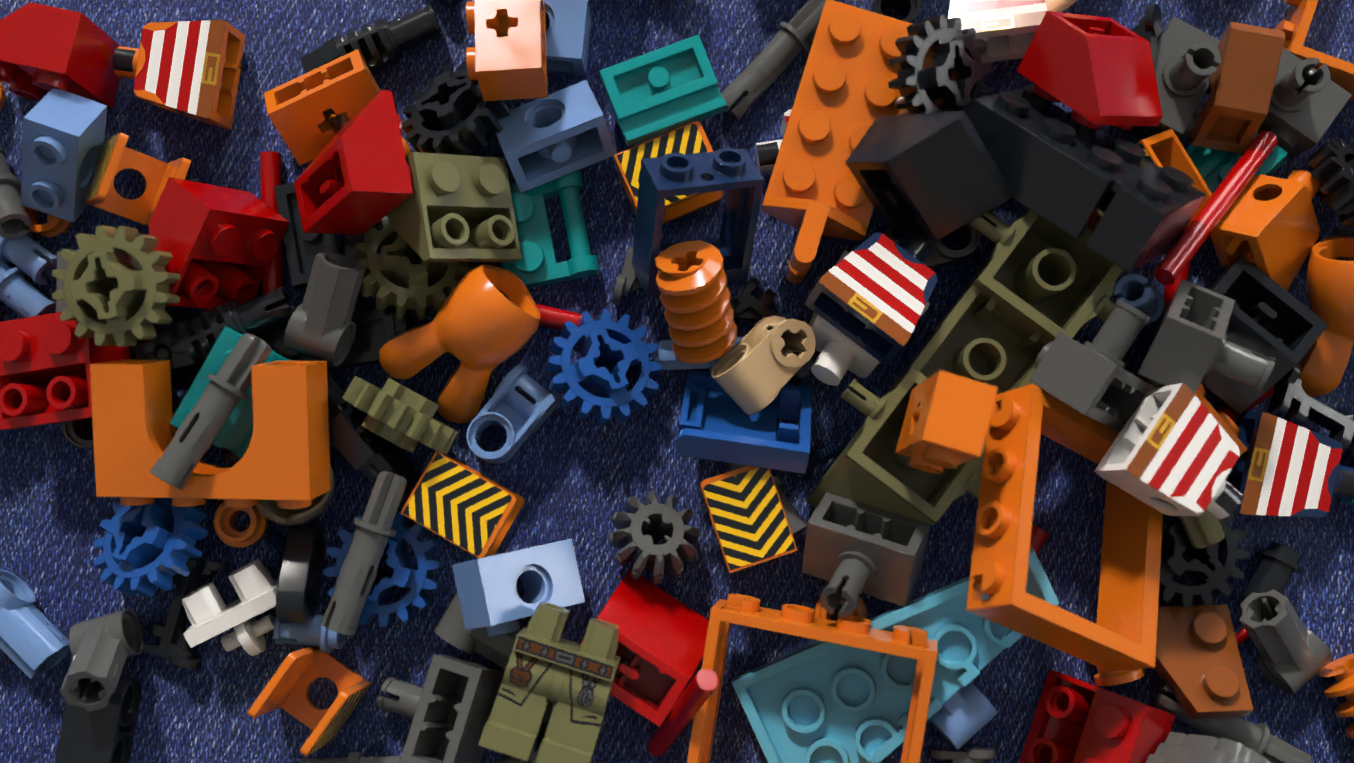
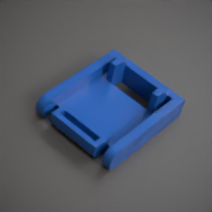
(720, 430)

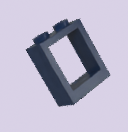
(693, 174)

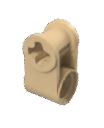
(758, 367)

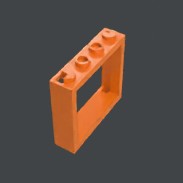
(999, 566)
(801, 622)

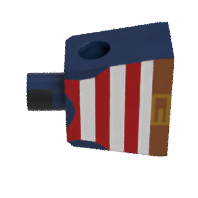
(877, 293)
(1287, 469)

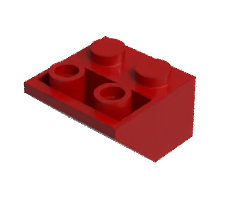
(59, 50)
(1094, 70)
(357, 173)
(217, 241)
(47, 371)
(657, 646)
(1092, 725)

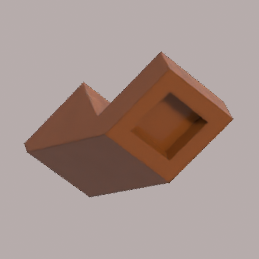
(1239, 88)

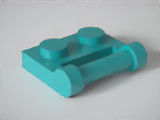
(536, 243)

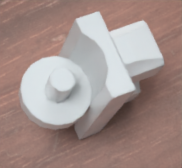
(211, 616)

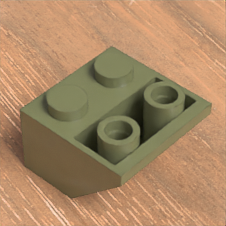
(458, 209)

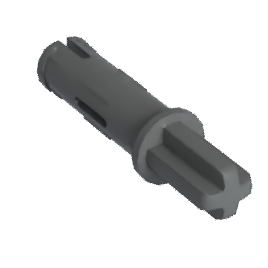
(789, 42)
(210, 412)
(364, 554)
(1233, 728)

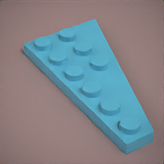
(854, 701)

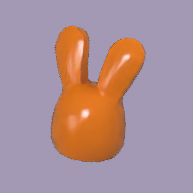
(1332, 299)
(476, 328)

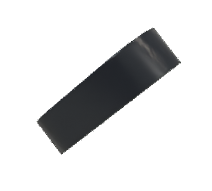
(301, 574)

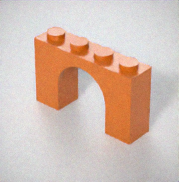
(282, 463)

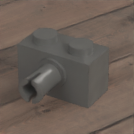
(1182, 76)
(1302, 103)
(1194, 343)
(1093, 374)
(862, 552)
(446, 711)

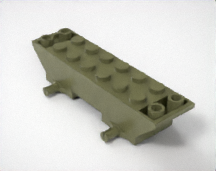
(992, 333)

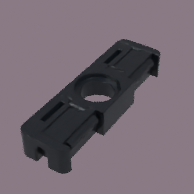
(362, 447)

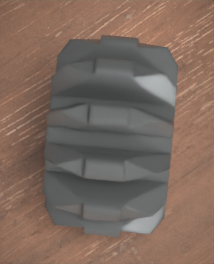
(639, 547)

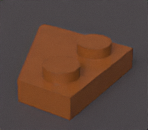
(1202, 661)

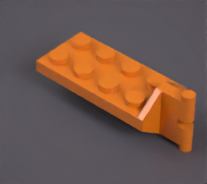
(832, 111)

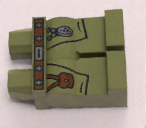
(555, 671)

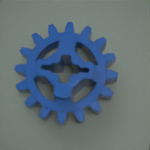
(612, 346)
(148, 545)
(404, 573)

